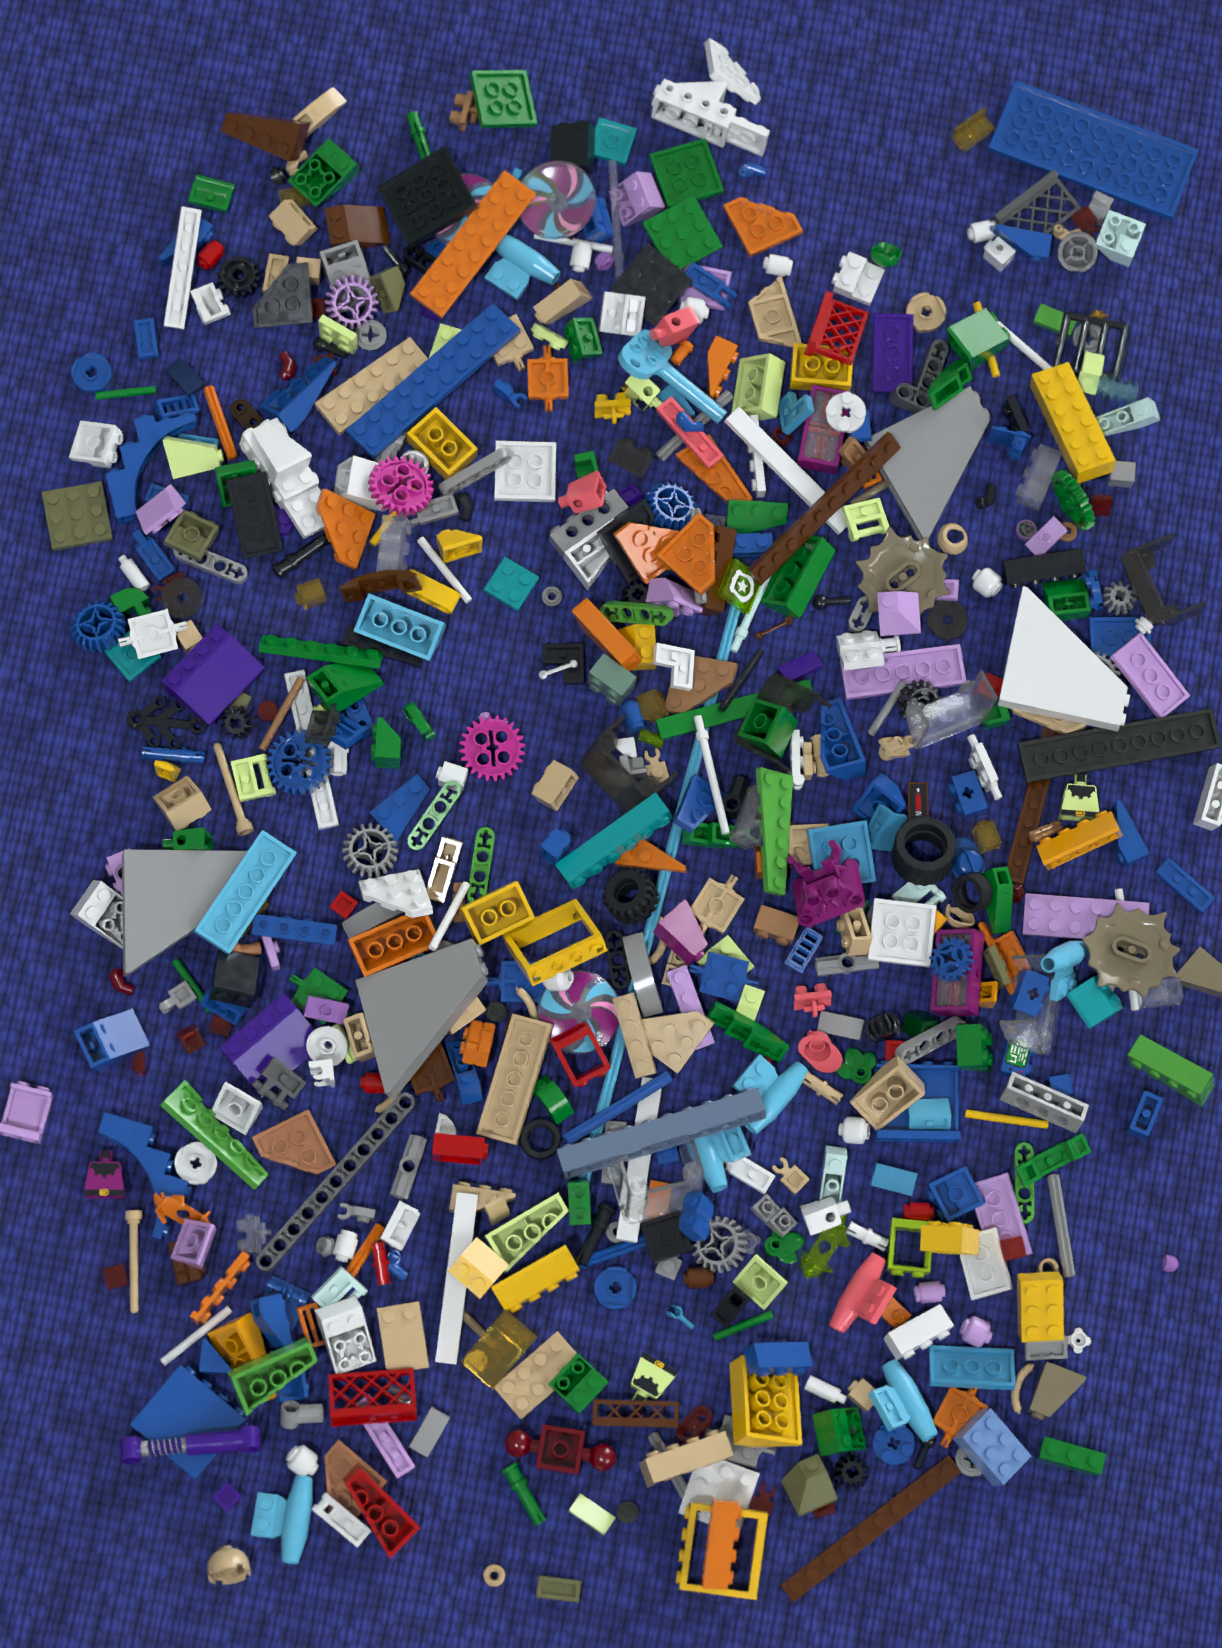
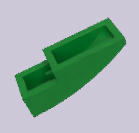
(949, 383)
(709, 836)

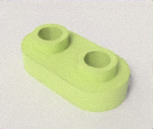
(542, 332)

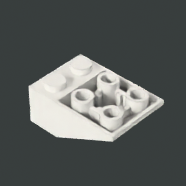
(101, 911)
(345, 1335)

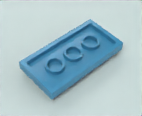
(971, 1367)

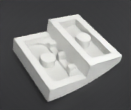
(621, 313)

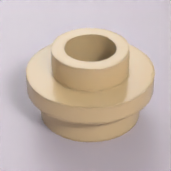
(494, 1568)

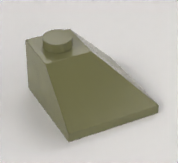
(809, 1486)

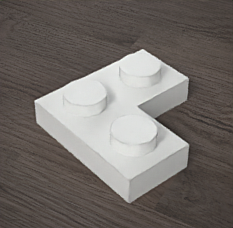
(679, 660)

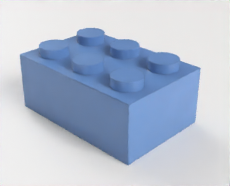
(991, 1447)

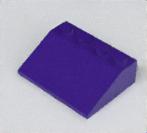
(212, 675)
(274, 1032)

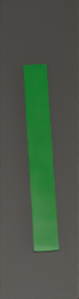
(684, 722)

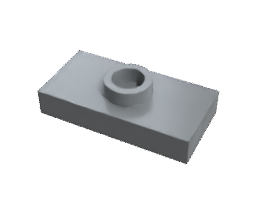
(1046, 1350)

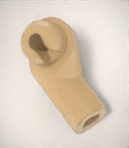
(291, 166)
(1060, 232)

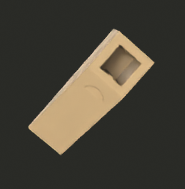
(483, 1192)

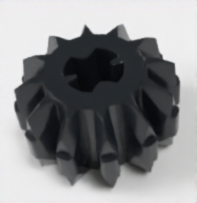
(630, 591)
(244, 728)
(882, 1028)
(846, 1467)

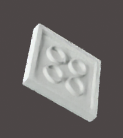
(529, 472)
(902, 932)
(719, 1481)

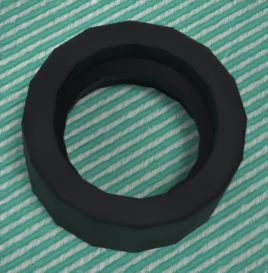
(983, 887)
(540, 1123)

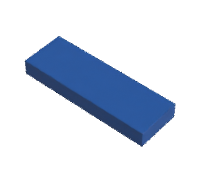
(1184, 885)

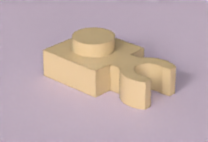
(809, 765)
(656, 768)
(792, 1178)

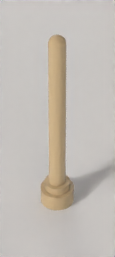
(243, 825)
(133, 1219)

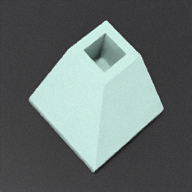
(1119, 237)

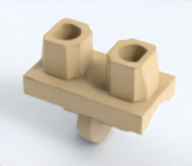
(895, 747)

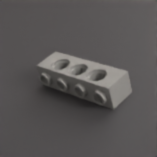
(563, 542)
(1044, 1102)

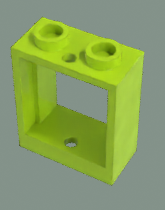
(899, 1270)

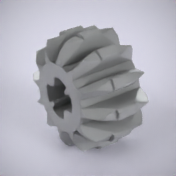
(1120, 591)

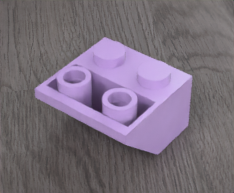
(638, 198)
(161, 507)
(677, 597)

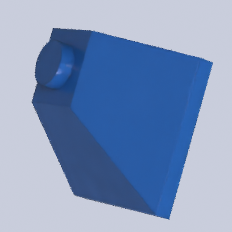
(880, 791)

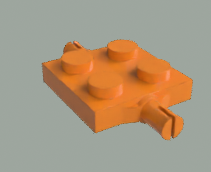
(547, 378)
(956, 1411)

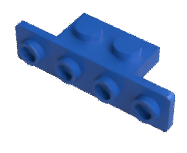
(293, 929)

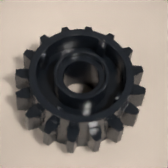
(235, 267)
(920, 690)

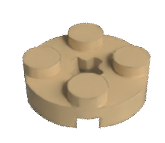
(928, 302)

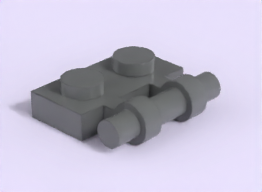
(283, 1078)

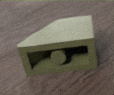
(389, 287)

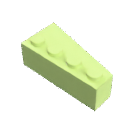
(521, 1233)

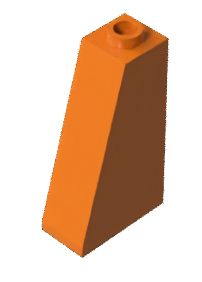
(605, 635)

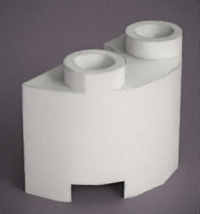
(209, 303)

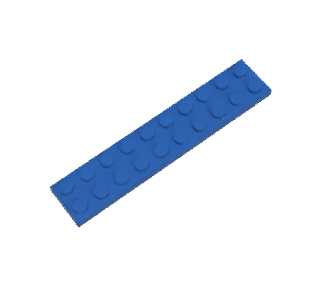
(433, 381)

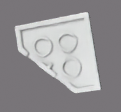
(722, 69)
(398, 891)

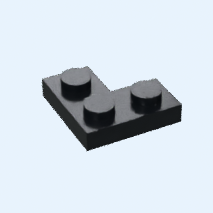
(563, 654)

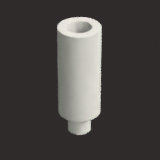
(133, 573)
(824, 1390)

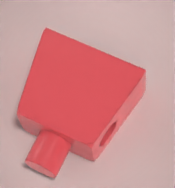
(675, 327)
(584, 493)

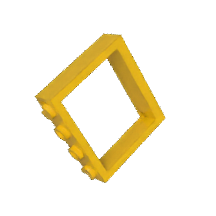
(545, 925)
(684, 1554)

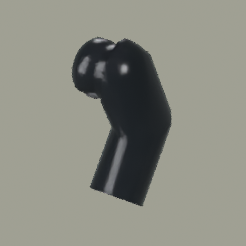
(988, 499)
(467, 504)

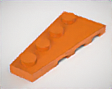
(719, 478)
(241, 1264)

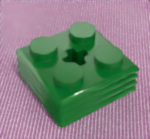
(232, 471)

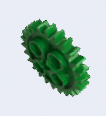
(1073, 500)

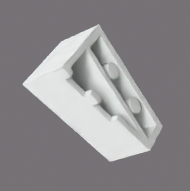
(588, 558)

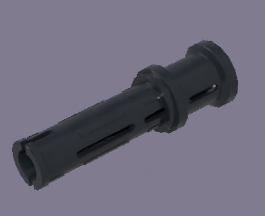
(292, 561)
(598, 1226)

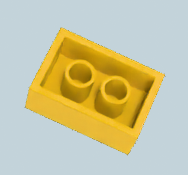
(818, 370)
(442, 443)
(496, 912)
(949, 1238)
(1040, 1306)

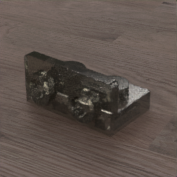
(631, 457)
(322, 726)

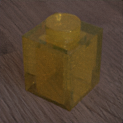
(310, 594)
(652, 705)
(986, 836)

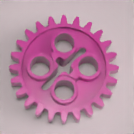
(412, 499)
(510, 746)

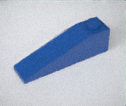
(297, 399)
(839, 745)

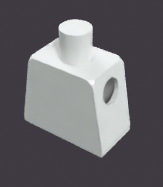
(816, 1214)

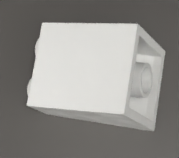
(353, 484)

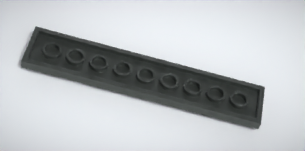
(1108, 749)

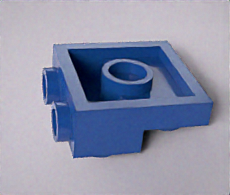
(954, 1195)

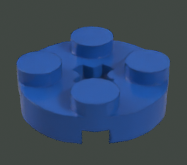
(86, 363)
(1095, 596)
(608, 1278)
(888, 1454)

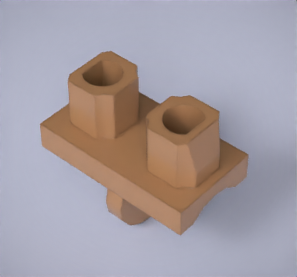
(461, 118)

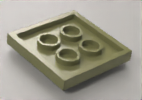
(77, 516)

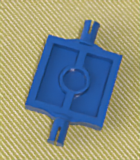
(723, 976)
(511, 978)

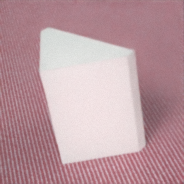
(236, 1108)

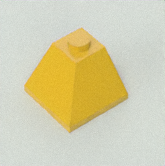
(458, 544)

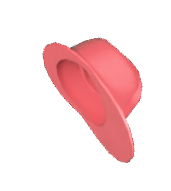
(820, 1052)

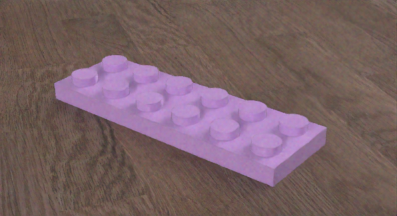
(937, 665)
(1069, 916)

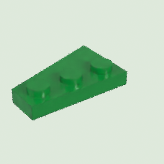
(754, 516)

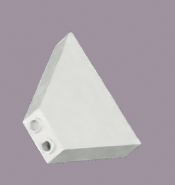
(1057, 673)

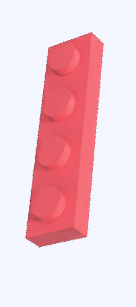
(697, 442)

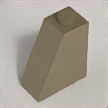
(1202, 973)
(1053, 1389)

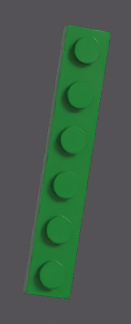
(319, 651)

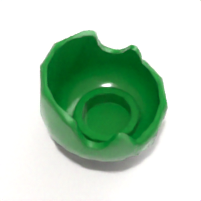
(885, 254)

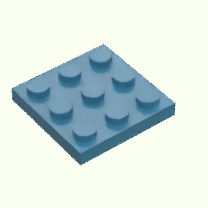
(854, 844)

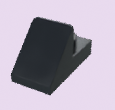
(730, 1306)

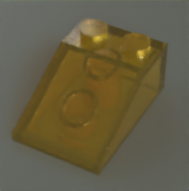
(499, 1349)

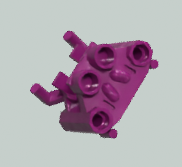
(826, 891)

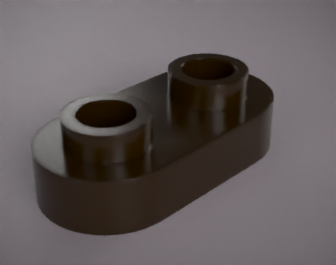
(245, 416)

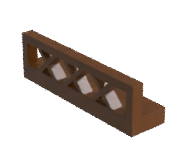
(635, 1422)

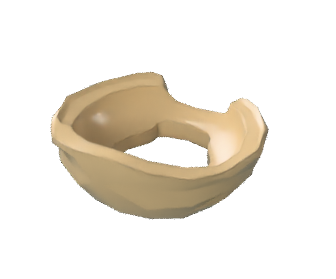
(946, 545)
(966, 918)

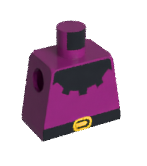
(105, 1179)

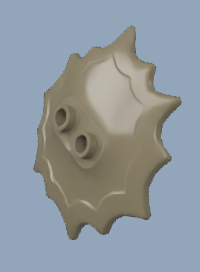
(890, 564)
(1135, 935)

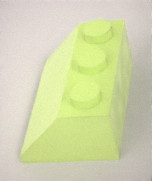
(759, 385)

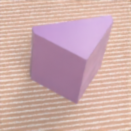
(193, 1243)

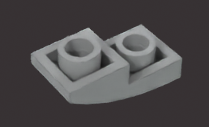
(840, 1025)
(775, 1218)
(429, 1431)

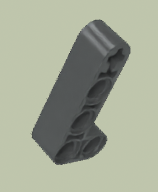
(924, 375)

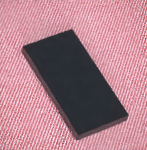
(254, 515)

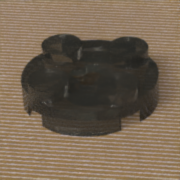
(177, 586)
(945, 631)

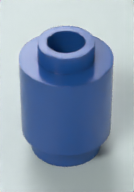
(633, 715)

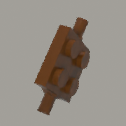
(433, 1074)

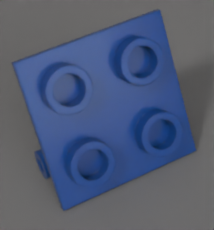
(1015, 440)
(292, 1295)

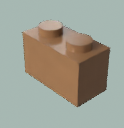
(775, 925)

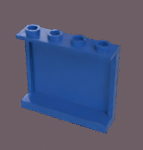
(939, 1082)
(185, 1408)

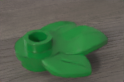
(855, 1063)
(786, 1246)

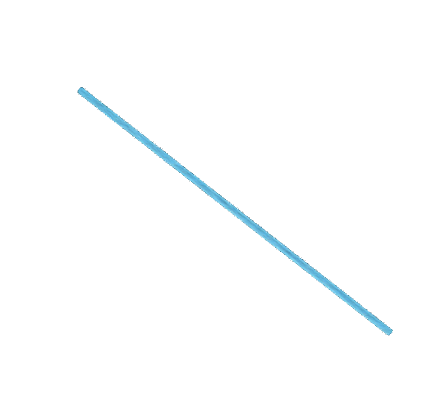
(662, 883)

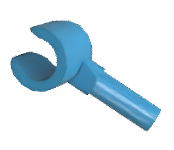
(678, 1315)

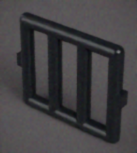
(1086, 321)

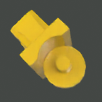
(612, 408)

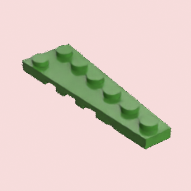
(775, 812)
(186, 1107)

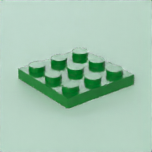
(503, 98)
(686, 172)
(682, 233)

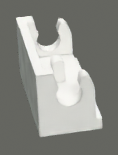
(322, 1071)
(400, 1226)

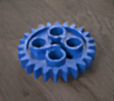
(295, 781)

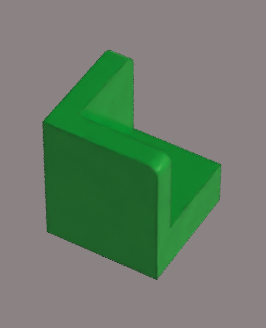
(585, 464)
(997, 717)

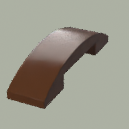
(379, 581)

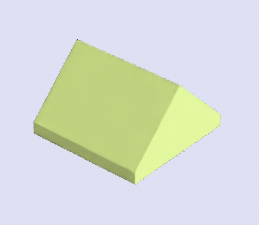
(760, 1282)

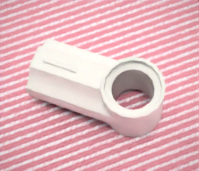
(339, 759)

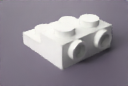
(857, 278)
(96, 444)
(859, 650)

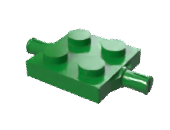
(317, 985)

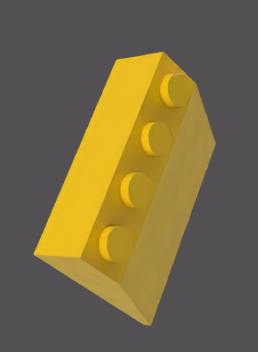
(764, 1408)

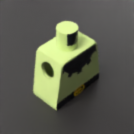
(641, 393)
(1079, 801)
(651, 1378)

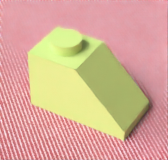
(750, 1001)

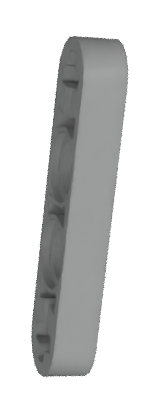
(475, 472)
(208, 566)
(910, 1050)

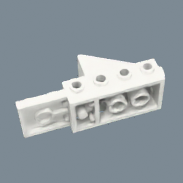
(704, 105)
(288, 473)

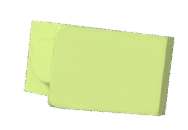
(1090, 372)

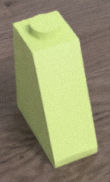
(190, 456)

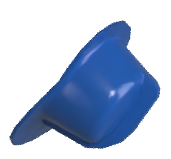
(967, 859)

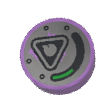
(1026, 530)

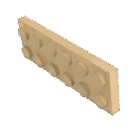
(369, 386)
(514, 1079)

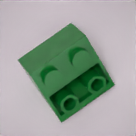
(1067, 599)
(387, 749)
(974, 1048)
(578, 1384)
(839, 1431)

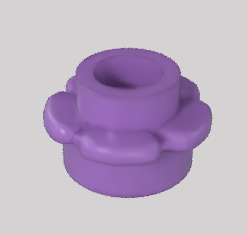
(604, 261)

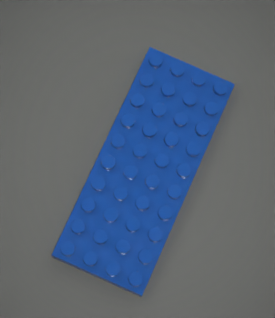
(1093, 150)

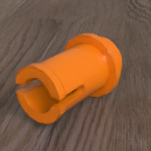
(681, 352)

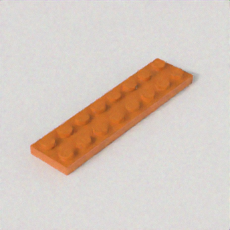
(473, 244)

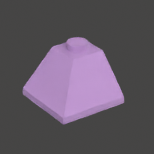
(898, 613)

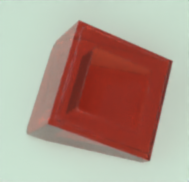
(1101, 505)
(190, 1038)
(1013, 1248)

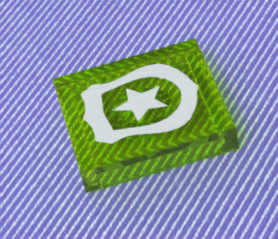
(739, 587)

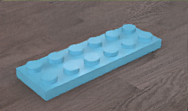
(245, 892)

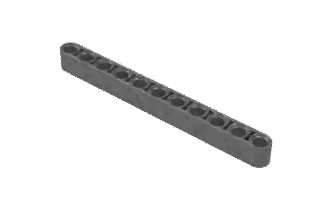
(333, 1192)

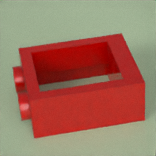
(571, 1036)
(459, 1149)

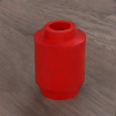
(210, 255)
(372, 1083)
(918, 1211)

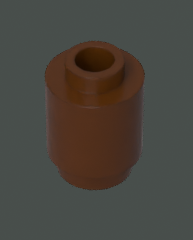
(698, 1277)

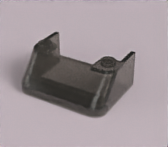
(1136, 566)
(786, 694)
(614, 778)

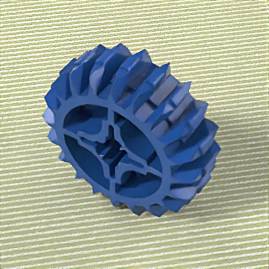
(674, 507)
(91, 623)

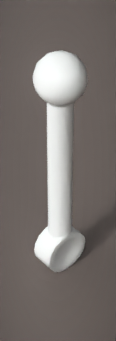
(543, 674)

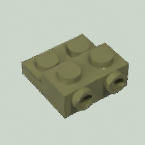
(192, 535)

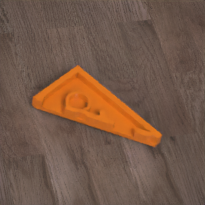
(649, 857)

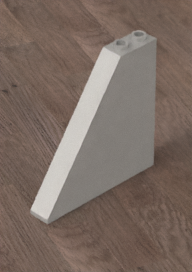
(932, 457)
(168, 897)
(417, 1005)

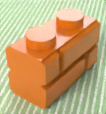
(478, 1043)

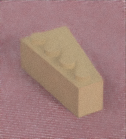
(685, 1458)

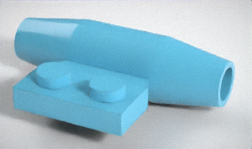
(517, 266)
(1061, 961)
(773, 1089)
(720, 1148)
(902, 1403)
(286, 1518)

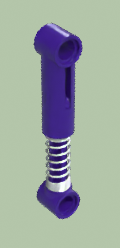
(244, 1440)

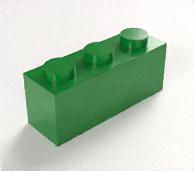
(1071, 1456)

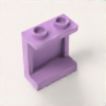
(26, 1112)

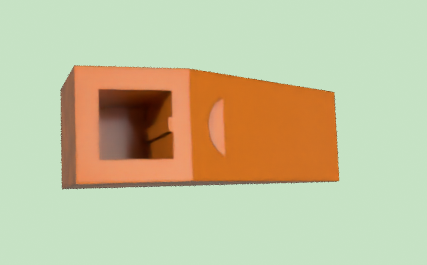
(719, 359)

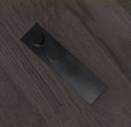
(362, 642)

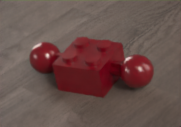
(560, 1450)

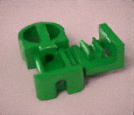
(418, 720)

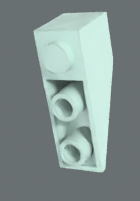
(1129, 417)
(833, 1173)

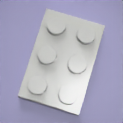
(988, 1271)

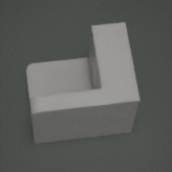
(1100, 206)
(1123, 474)
(634, 766)

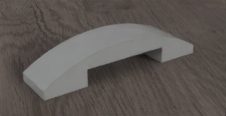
(368, 919)
(642, 974)

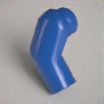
(750, 169)
(686, 424)

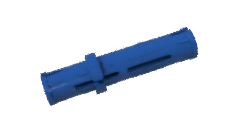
(173, 755)

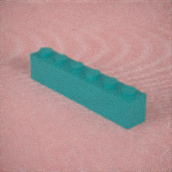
(614, 841)

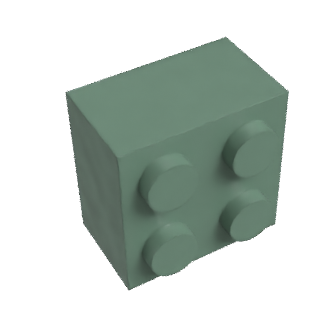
(611, 680)

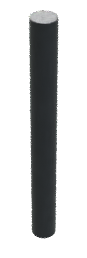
(741, 680)

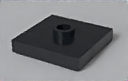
(665, 1238)

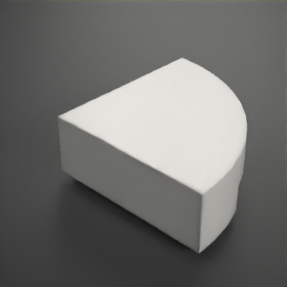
(627, 747)
(445, 1125)

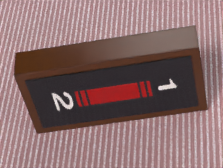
(917, 800)

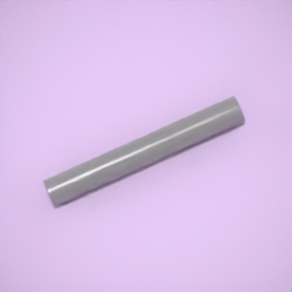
(886, 709)

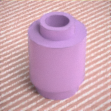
(929, 1292)

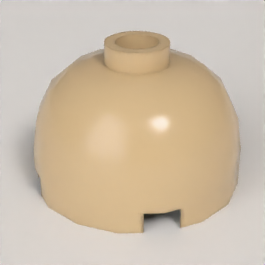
(228, 1566)

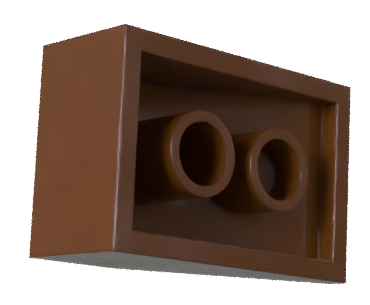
(358, 223)

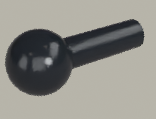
(403, 266)
(322, 345)
(820, 602)
(925, 1446)

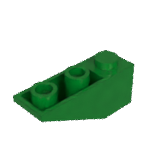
(1000, 908)

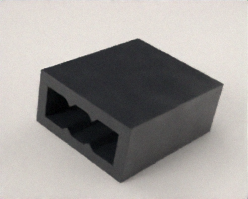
(574, 144)
(234, 978)

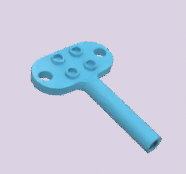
(646, 358)

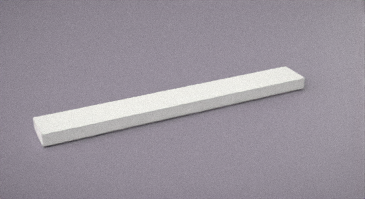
(781, 463)
(322, 797)
(646, 1110)
(454, 1290)

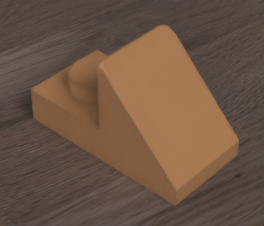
(850, 452)

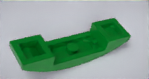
(1052, 1158)

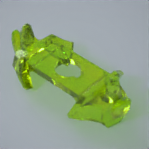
(814, 1262)

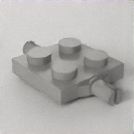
(742, 1454)

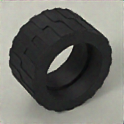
(926, 830)

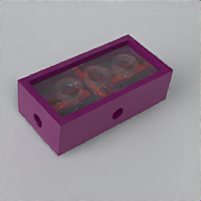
(819, 441)
(963, 996)

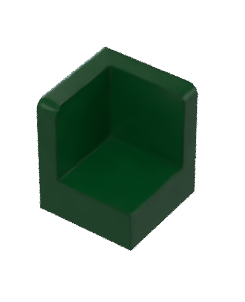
(917, 1023)

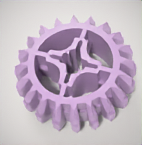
(360, 299)

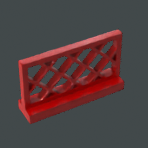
(818, 335)
(372, 1414)

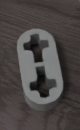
(857, 613)

